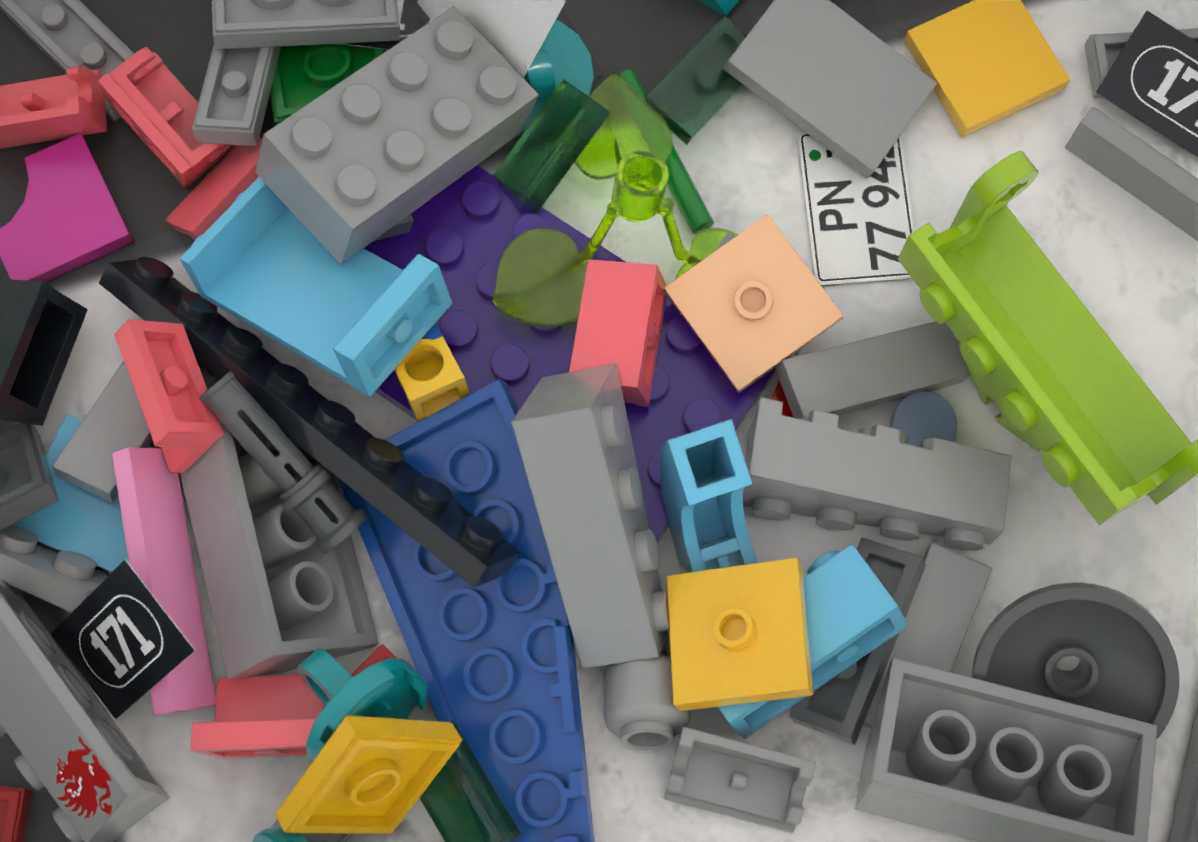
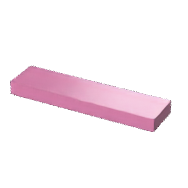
(164, 561)

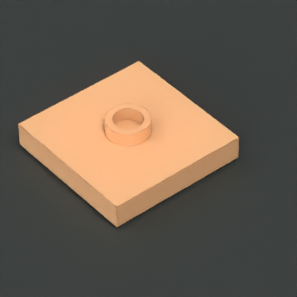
(753, 303)

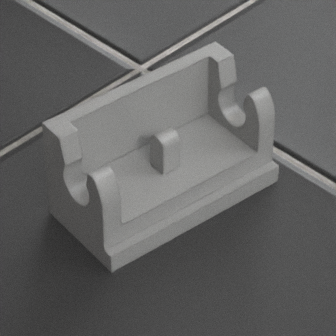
(739, 780)

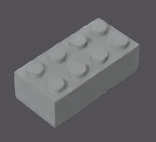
(395, 133)

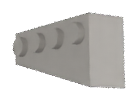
(874, 479)
(594, 514)

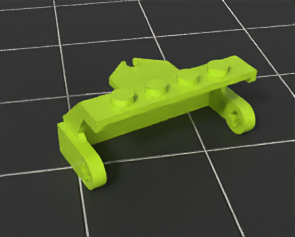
(1044, 353)

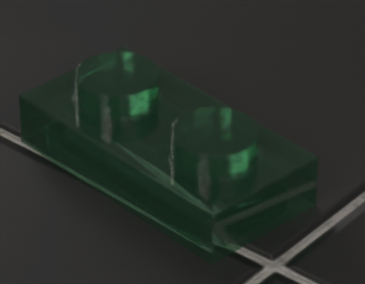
(699, 83)

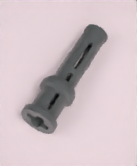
(225, 401)

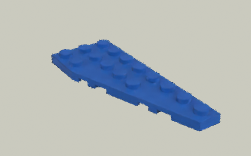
(499, 651)

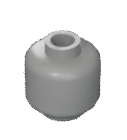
(641, 703)

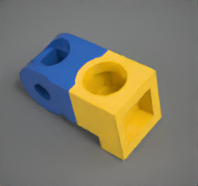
(431, 376)

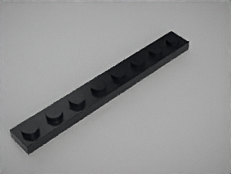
(317, 425)

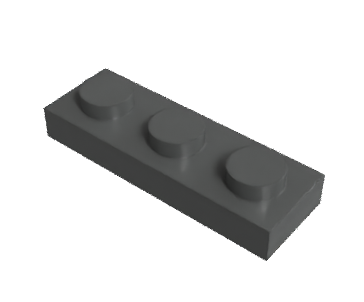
(844, 701)

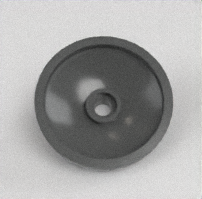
(1121, 647)

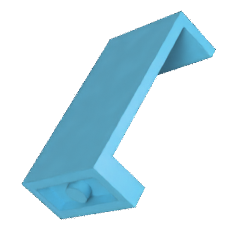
(285, 284)

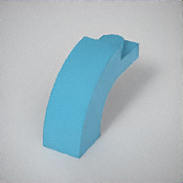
(703, 498)

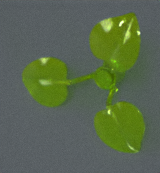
(541, 269)

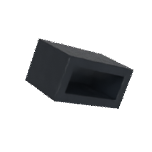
(35, 346)

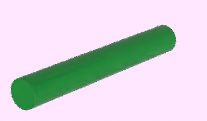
(679, 181)

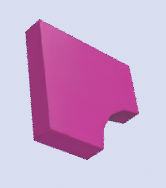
(64, 215)

